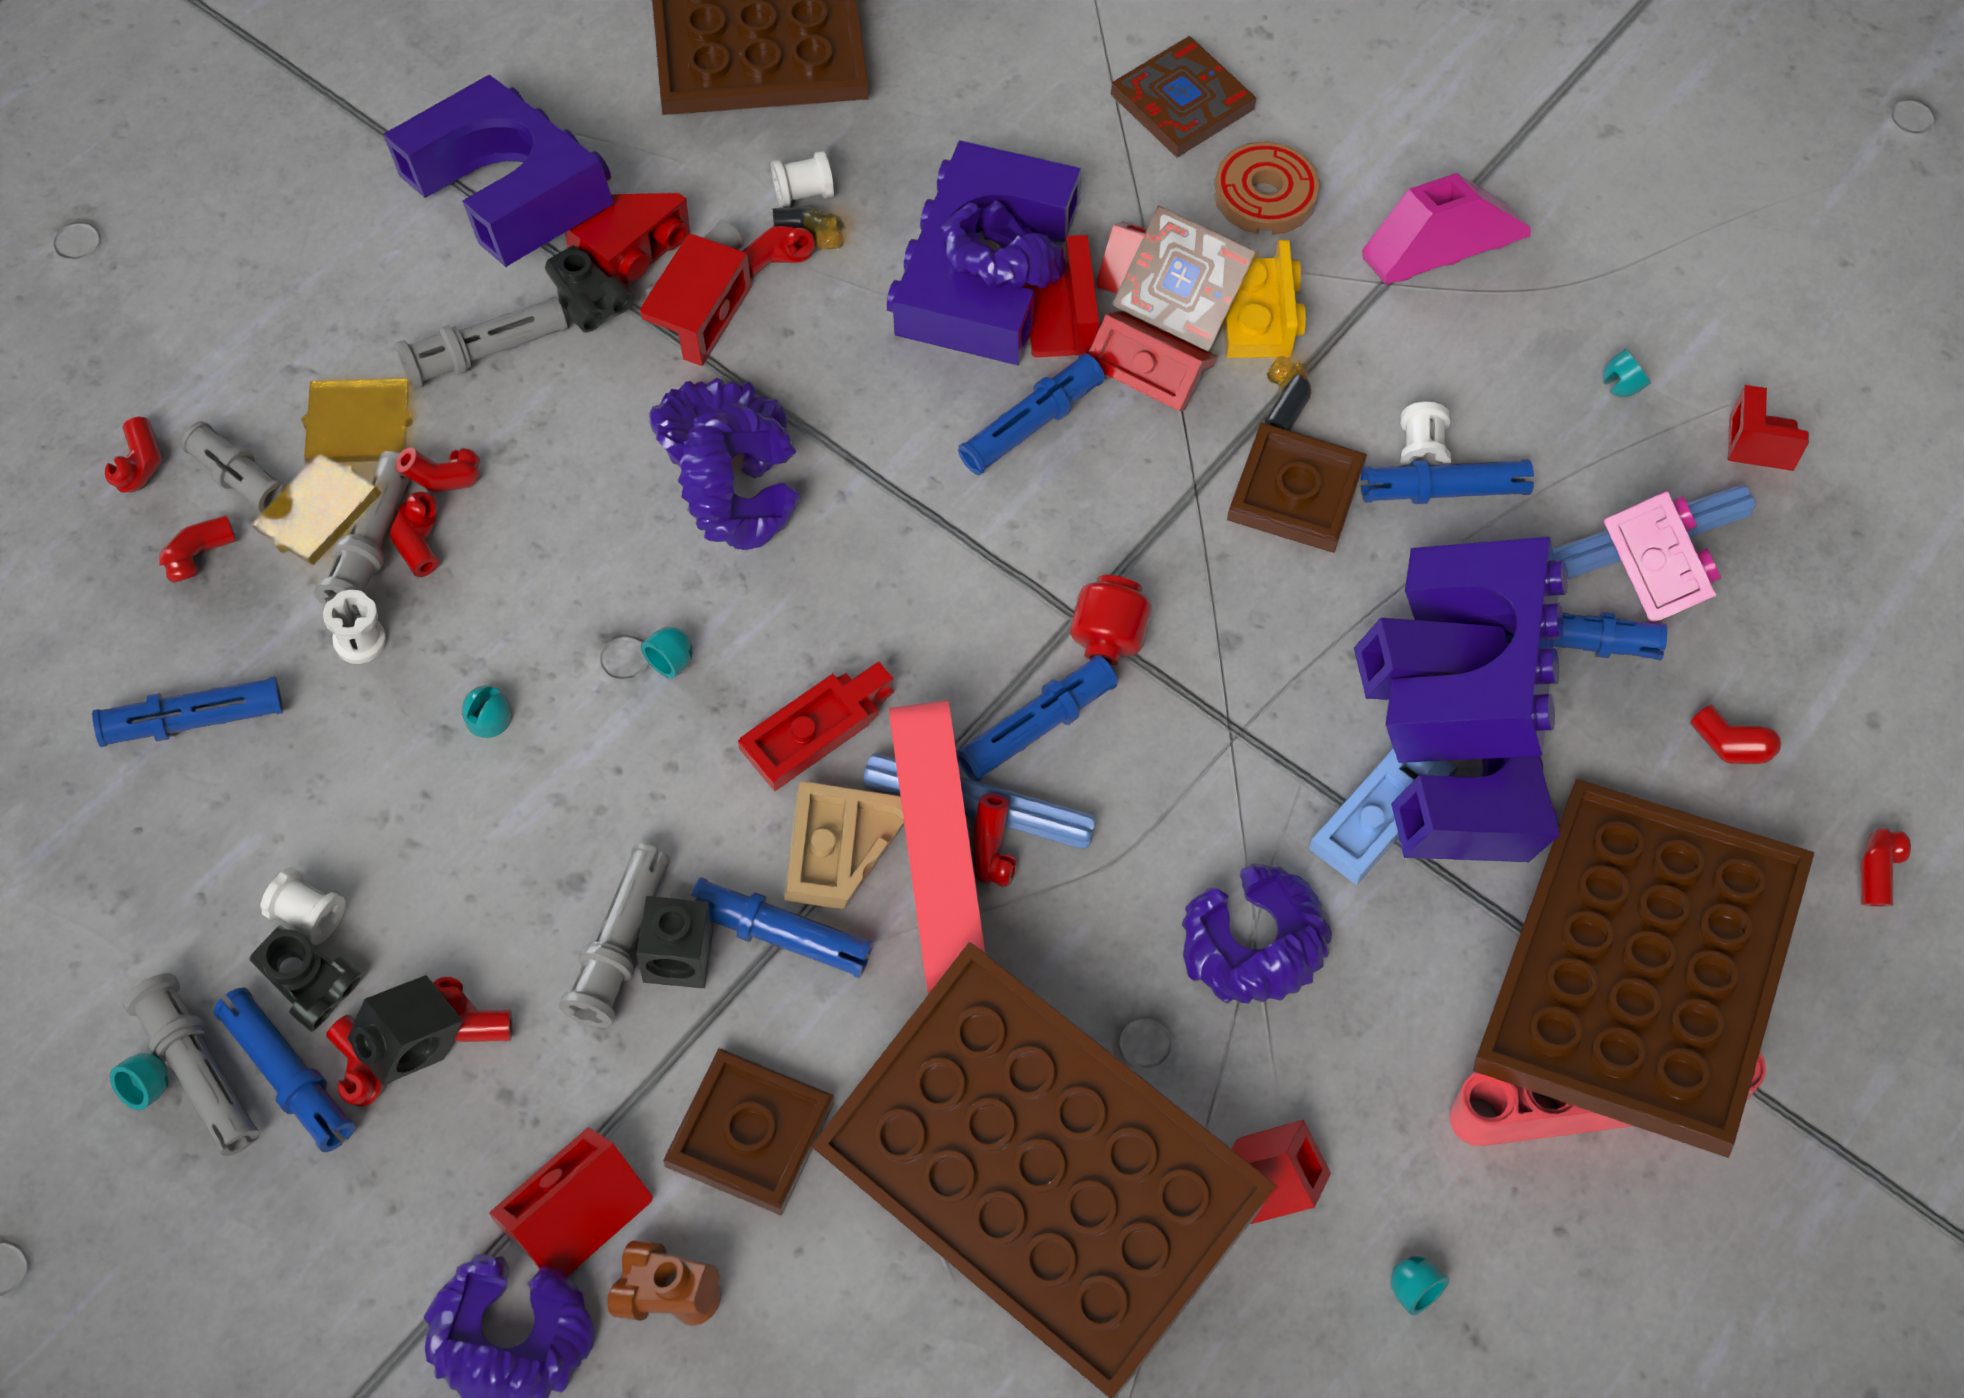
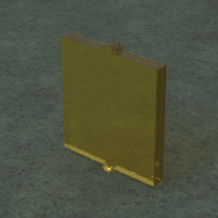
(356, 419)
(316, 509)

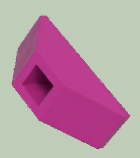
(1439, 227)

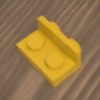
(1265, 310)

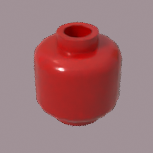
(1111, 618)

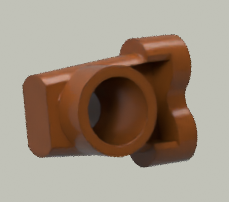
(663, 1284)

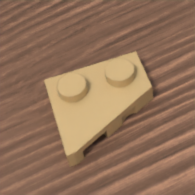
(837, 841)

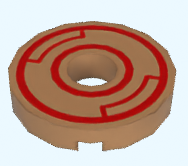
(1271, 165)

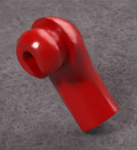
(779, 246)
(142, 460)
(439, 477)
(412, 530)
(191, 541)
(1736, 743)
(988, 839)
(1880, 853)
(476, 1024)
(359, 1083)

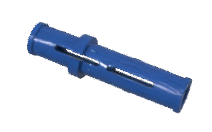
(1049, 400)
(1428, 481)
(1611, 636)
(1056, 705)
(116, 723)
(782, 928)
(298, 1088)

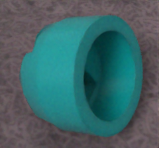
(1629, 373)
(668, 651)
(494, 715)
(139, 1080)
(1417, 1283)

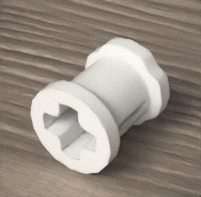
(802, 179)
(1424, 436)
(364, 628)
(303, 906)

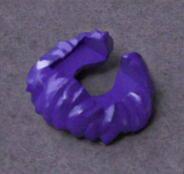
(1023, 255)
(681, 406)
(709, 476)
(1260, 973)
(530, 1370)

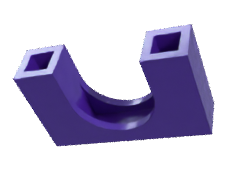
(493, 124)
(959, 308)
(1508, 701)
(1447, 817)

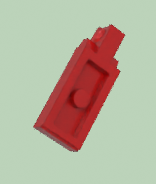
(815, 724)

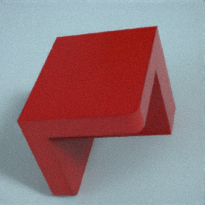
(1763, 438)
(1289, 1160)

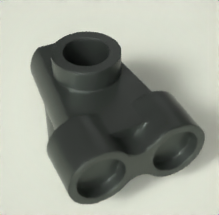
(587, 290)
(315, 985)

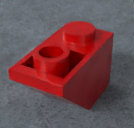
(632, 232)

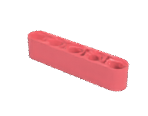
(936, 834)
(1524, 1119)

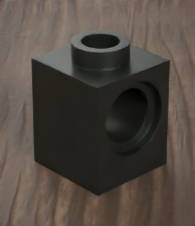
(675, 942)
(404, 1029)

